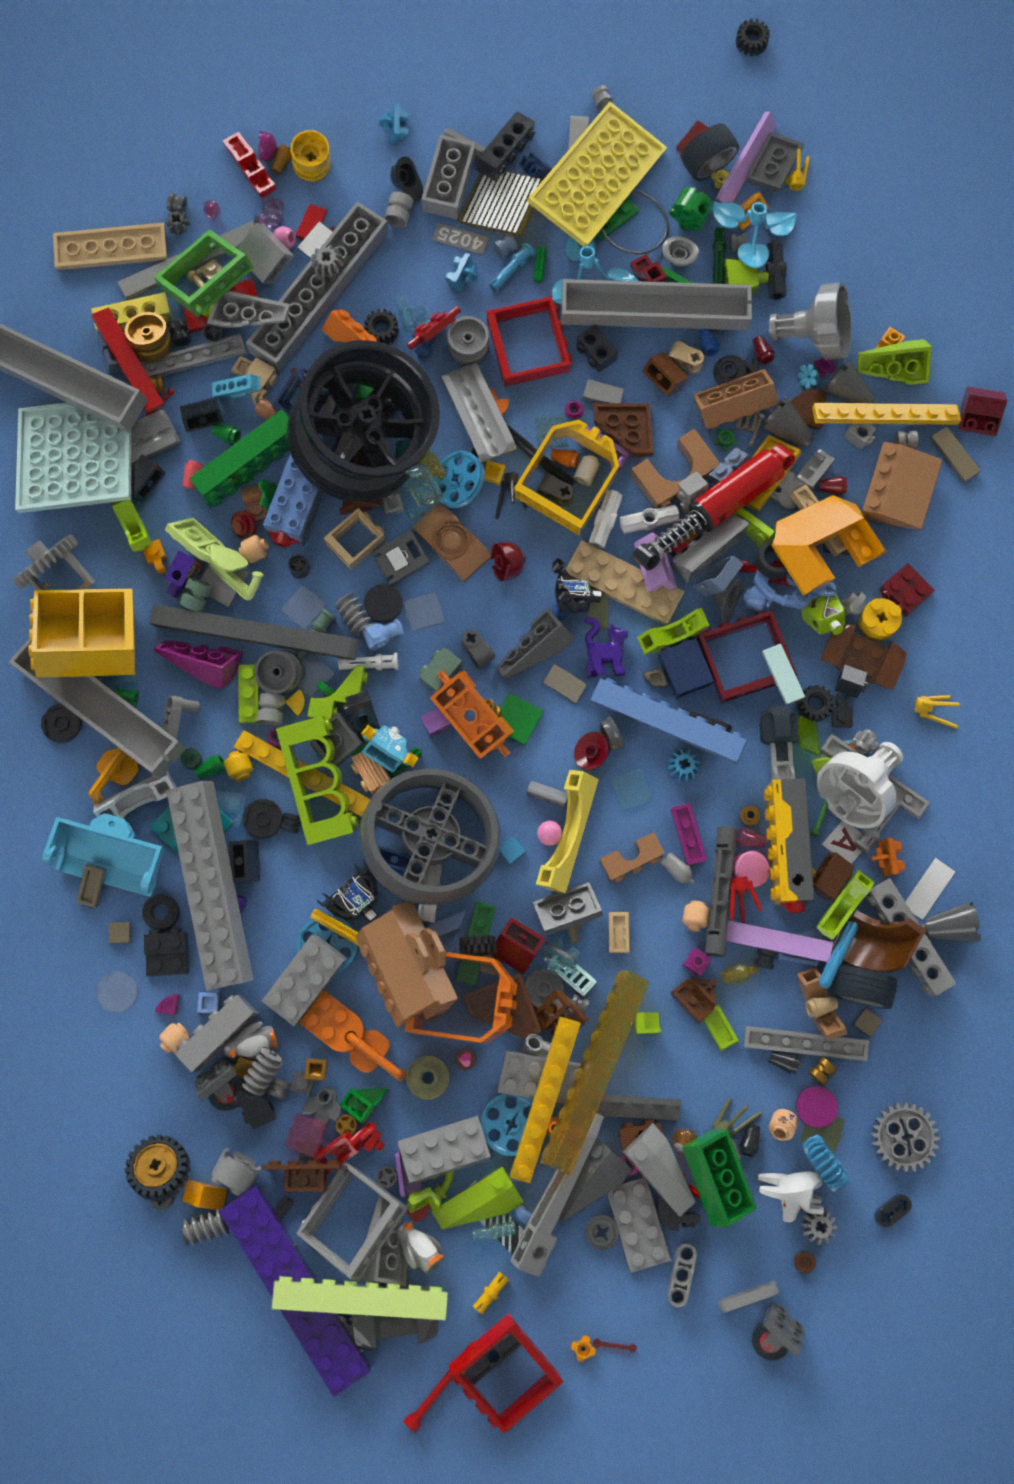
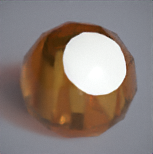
(682, 1137)

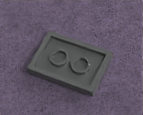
(774, 162)
(568, 909)

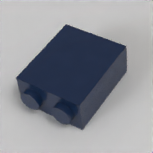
(685, 668)

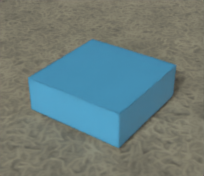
(511, 850)

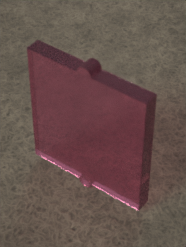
(306, 1135)

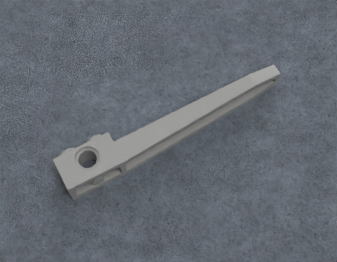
(543, 1220)

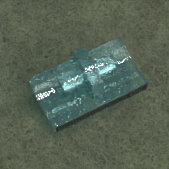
(559, 958)

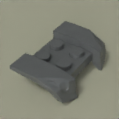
(372, 1328)

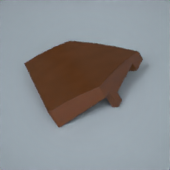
(804, 403)
(696, 997)

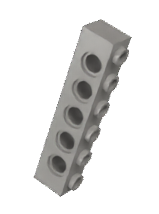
(942, 978)

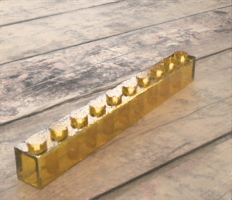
(594, 1073)

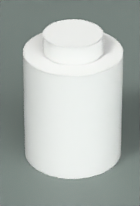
(587, 470)

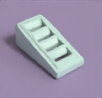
(582, 992)

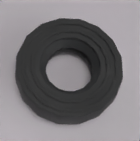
(149, 907)

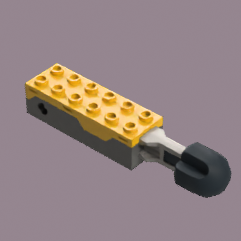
(786, 813)

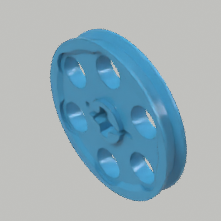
(464, 479)
(336, 942)
(500, 1124)

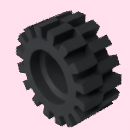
(752, 28)
(385, 317)
(824, 695)
(478, 945)

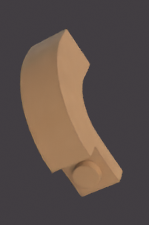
(828, 1024)

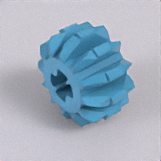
(688, 771)

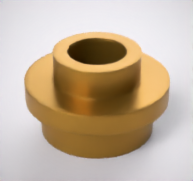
(747, 821)

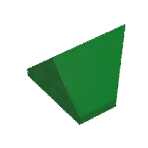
(362, 1102)

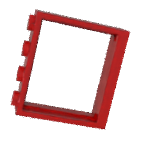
(521, 310)
(528, 1399)

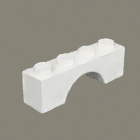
(143, 792)

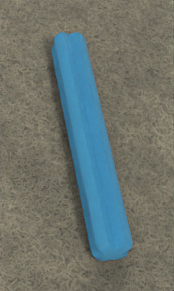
(838, 954)

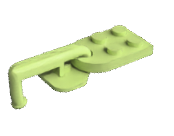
(208, 548)

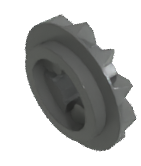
(601, 1242)

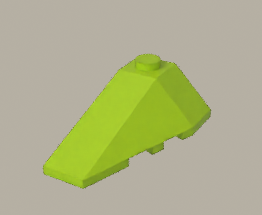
(483, 1200)

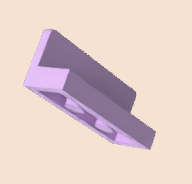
(661, 574)

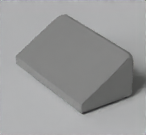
(547, 793)

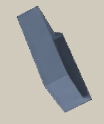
(718, 576)

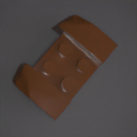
(880, 662)

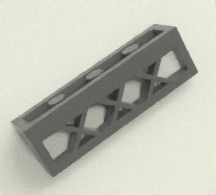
(639, 1107)

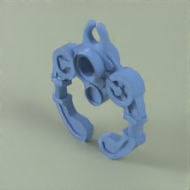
(796, 599)

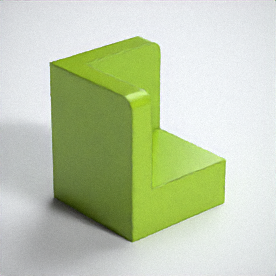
(647, 1023)

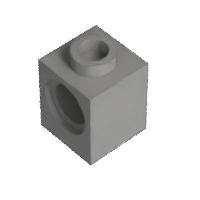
(853, 437)

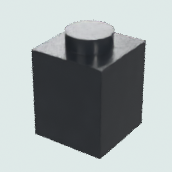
(851, 681)

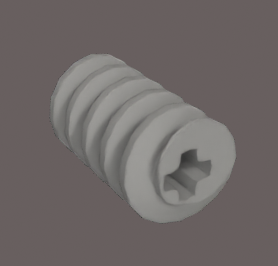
(351, 614)
(263, 1072)
(204, 1228)

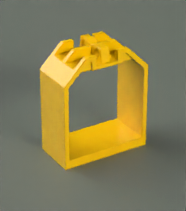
(589, 439)

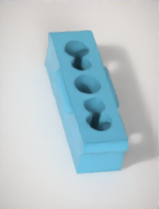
(236, 387)

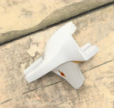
(794, 1192)

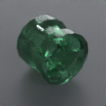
(194, 762)

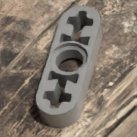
(748, 1296)

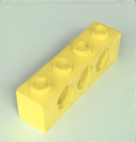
(124, 310)

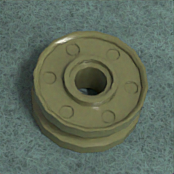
(416, 1083)

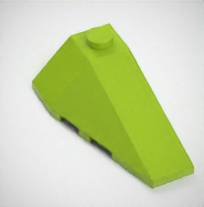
(900, 362)

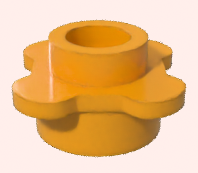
(589, 1350)

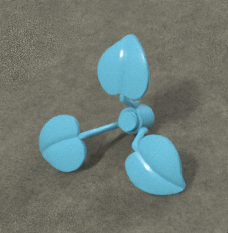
(778, 223)
(586, 255)

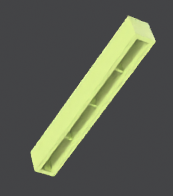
(359, 1299)

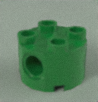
(691, 209)

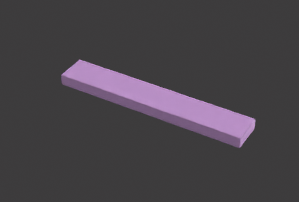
(746, 159)
(779, 941)

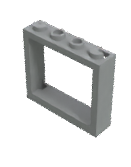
(375, 1239)

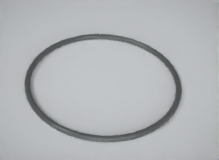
(648, 251)

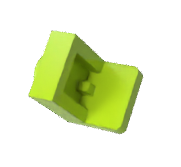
(420, 1199)

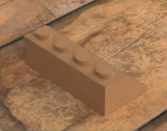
(736, 399)

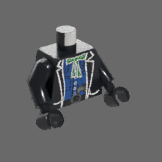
(571, 593)
(354, 897)

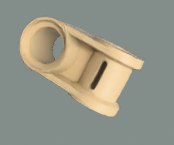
(685, 356)

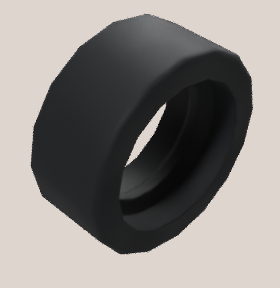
(764, 568)

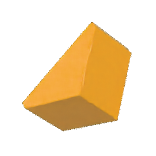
(204, 1195)

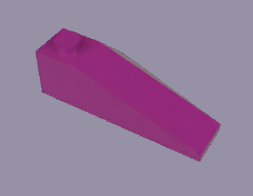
(208, 665)

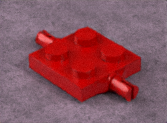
(437, 323)

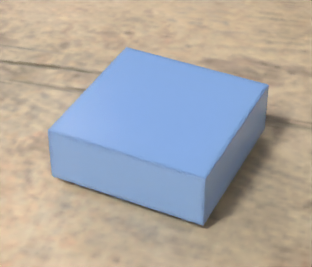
(208, 1002)

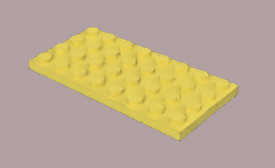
(597, 174)

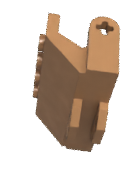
(407, 965)

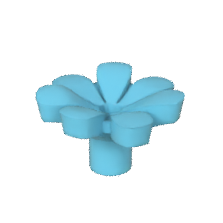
(808, 375)

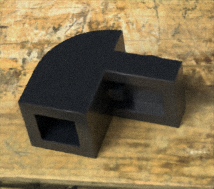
(671, 1219)

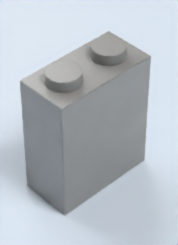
(265, 253)

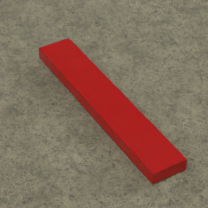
(126, 358)

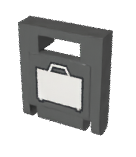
(397, 559)

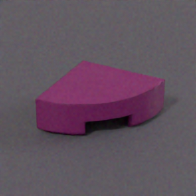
(168, 1005)

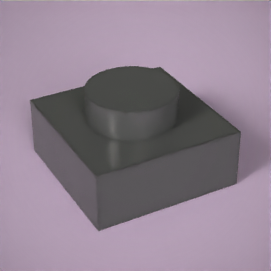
(300, 1085)

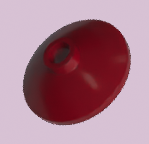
(585, 749)

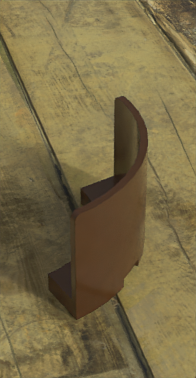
(881, 946)

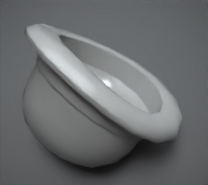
(680, 251)

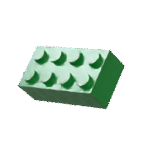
(719, 1178)

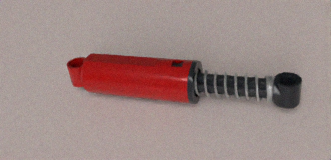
(720, 502)

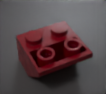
(982, 411)
(518, 945)

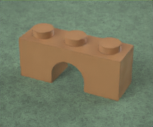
(648, 852)

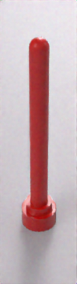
(413, 1420)

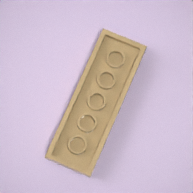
(110, 246)
(622, 583)

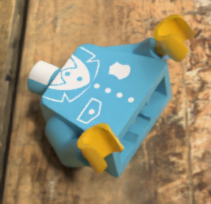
(387, 747)

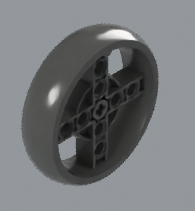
(450, 786)

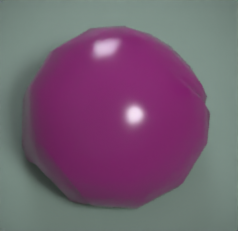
(267, 146)

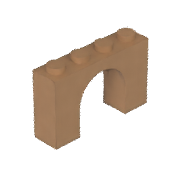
(661, 491)

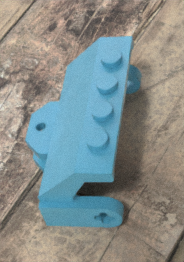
(107, 844)

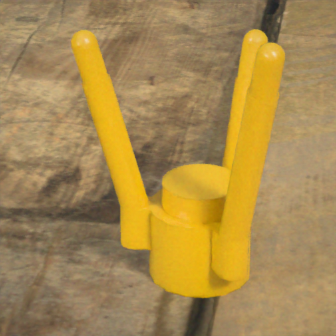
(797, 179)
(925, 704)

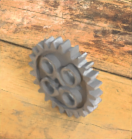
(887, 1141)

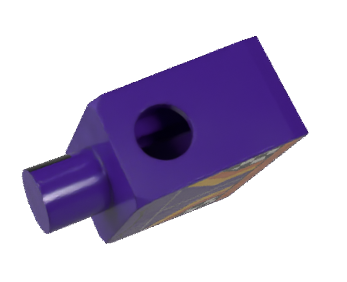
(179, 572)

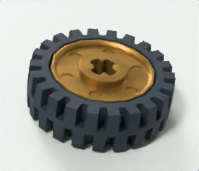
(172, 1170)

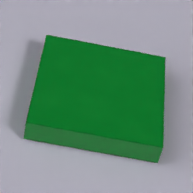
(521, 717)

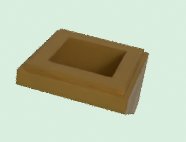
(315, 1069)

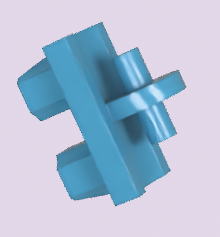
(391, 123)
(464, 272)

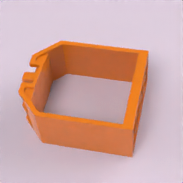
(503, 1006)

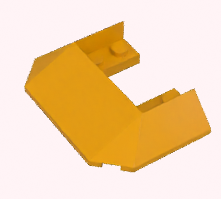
(816, 524)

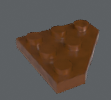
(627, 425)
(482, 1005)

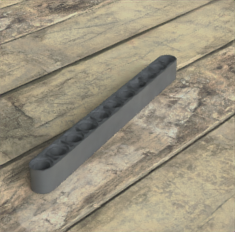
(254, 632)

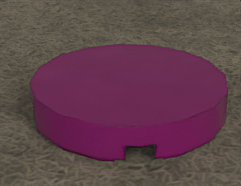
(816, 1107)

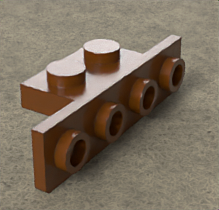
(304, 1177)

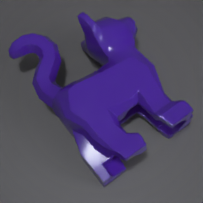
(604, 653)

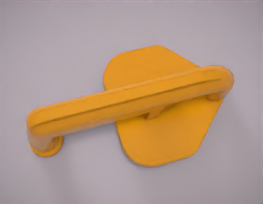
(113, 766)

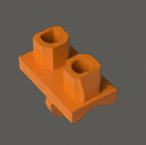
(887, 857)

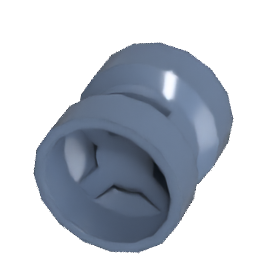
(505, 246)

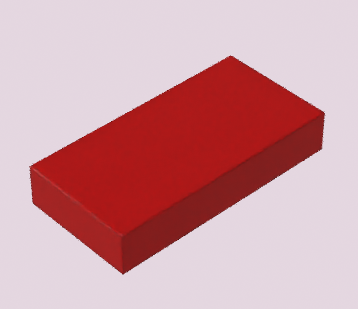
(311, 218)

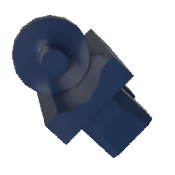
(535, 166)

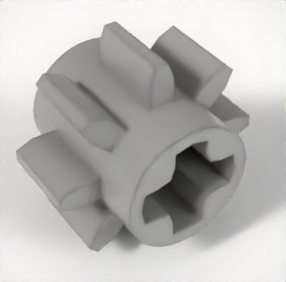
(865, 741)

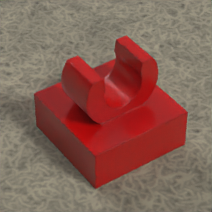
(373, 1141)

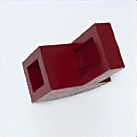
(647, 271)

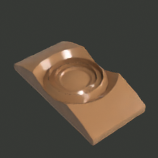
(452, 541)

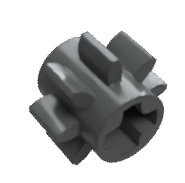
(177, 223)

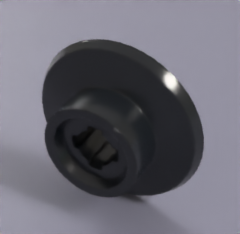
(730, 361)

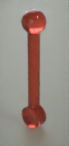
(597, 1343)

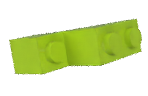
(327, 706)
(844, 905)

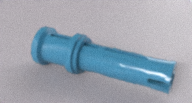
(517, 262)

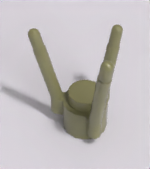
(725, 1125)

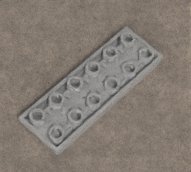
(478, 412)
(152, 435)

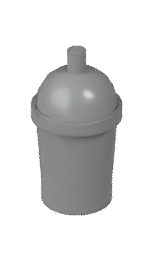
(677, 868)

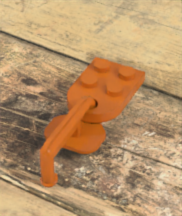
(333, 1025)

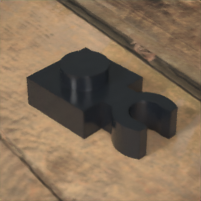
(842, 715)

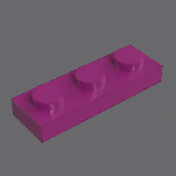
(688, 834)

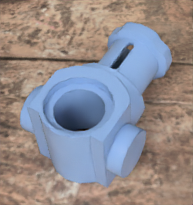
(378, 634)

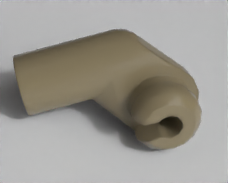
(573, 934)

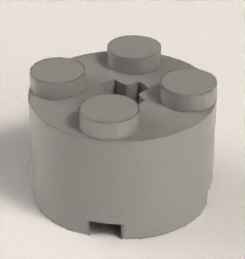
(235, 1172)

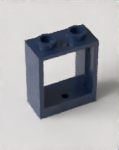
(282, 401)

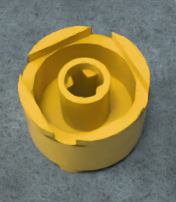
(881, 609)

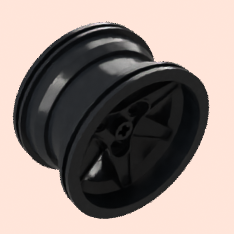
(391, 376)

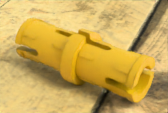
(491, 1293)

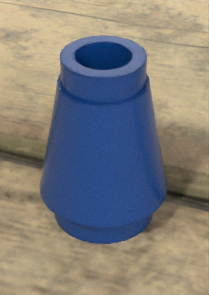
(709, 343)

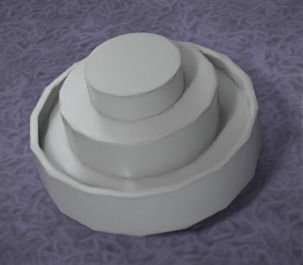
(854, 603)

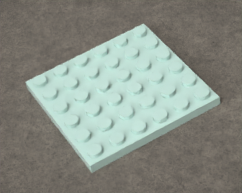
(69, 459)

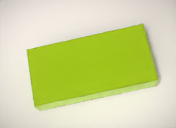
(720, 1029)

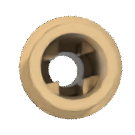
(820, 1006)

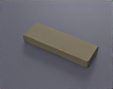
(955, 454)

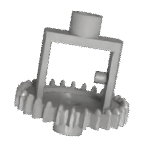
(42, 557)

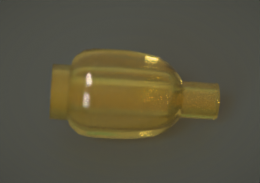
(738, 973)

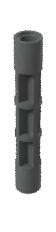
(721, 891)

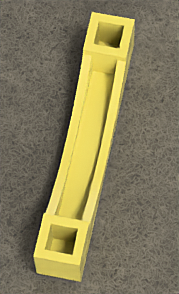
(580, 794)

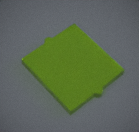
(808, 735)

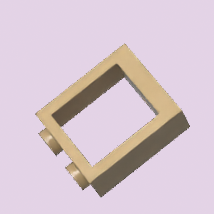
(331, 538)

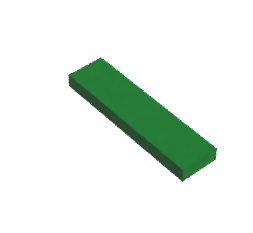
(479, 926)

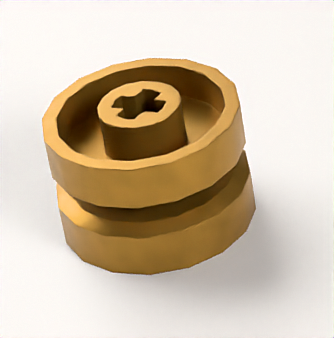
(148, 336)

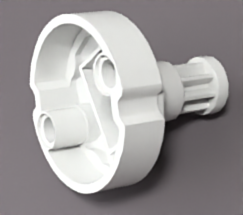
(859, 785)

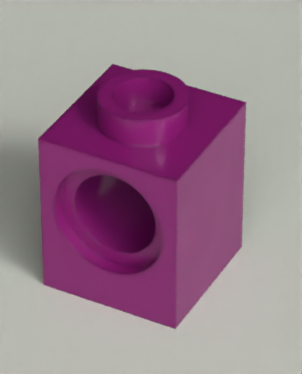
(696, 962)

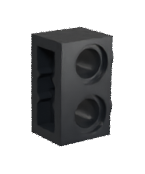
(600, 347)

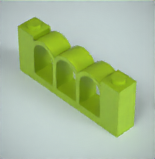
(303, 732)

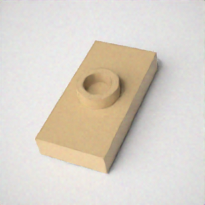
(618, 932)

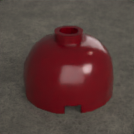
(508, 560)

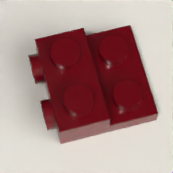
(906, 589)

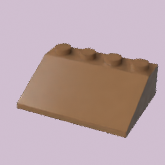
(901, 486)

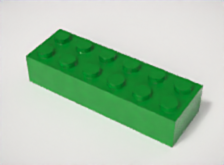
(242, 461)

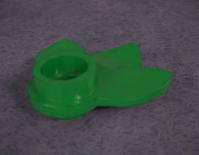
(268, 493)

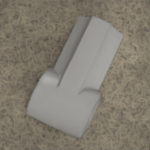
(541, 1047)

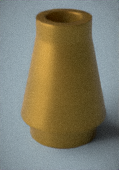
(281, 158)

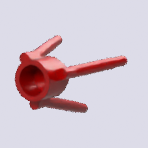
(740, 885)

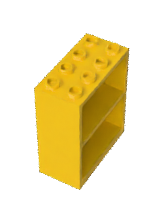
(82, 633)

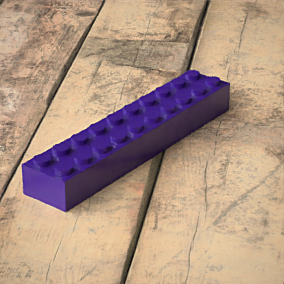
(275, 1255)

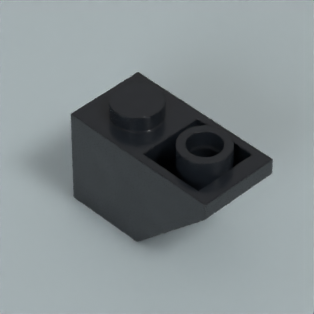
(256, 1109)

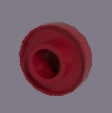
(244, 524)

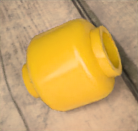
(238, 766)

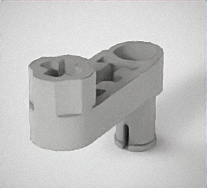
(173, 712)

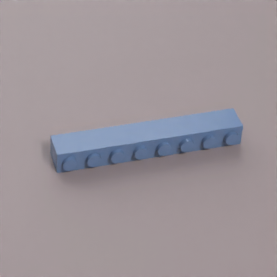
(669, 721)

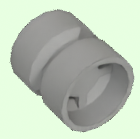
(398, 209)
(271, 713)

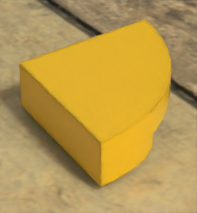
(296, 703)

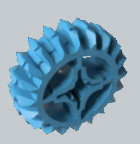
(825, 1163)

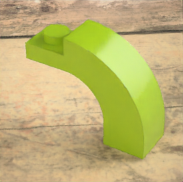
(132, 525)
(687, 627)

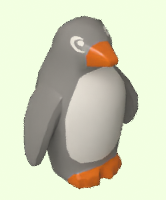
(250, 1041)
(419, 1248)

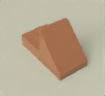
(252, 497)

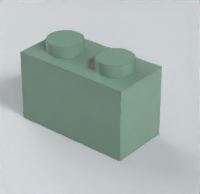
(441, 660)

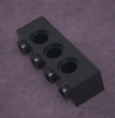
(506, 146)

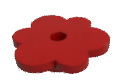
(417, 1215)

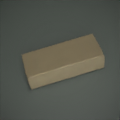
(565, 683)

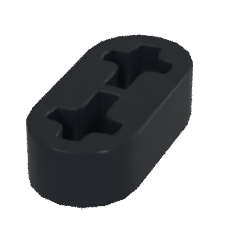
(896, 1214)

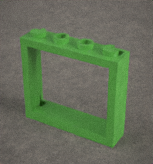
(213, 288)

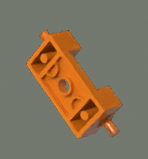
(487, 730)

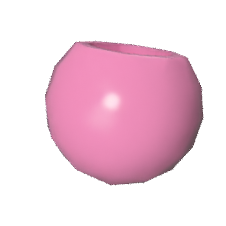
(286, 236)
(549, 833)

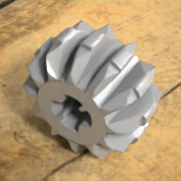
(327, 261)
(816, 1234)

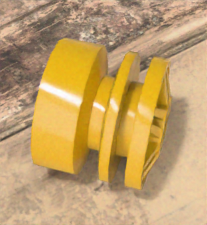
(310, 146)

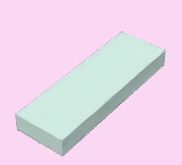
(783, 674)

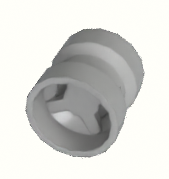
(907, 439)

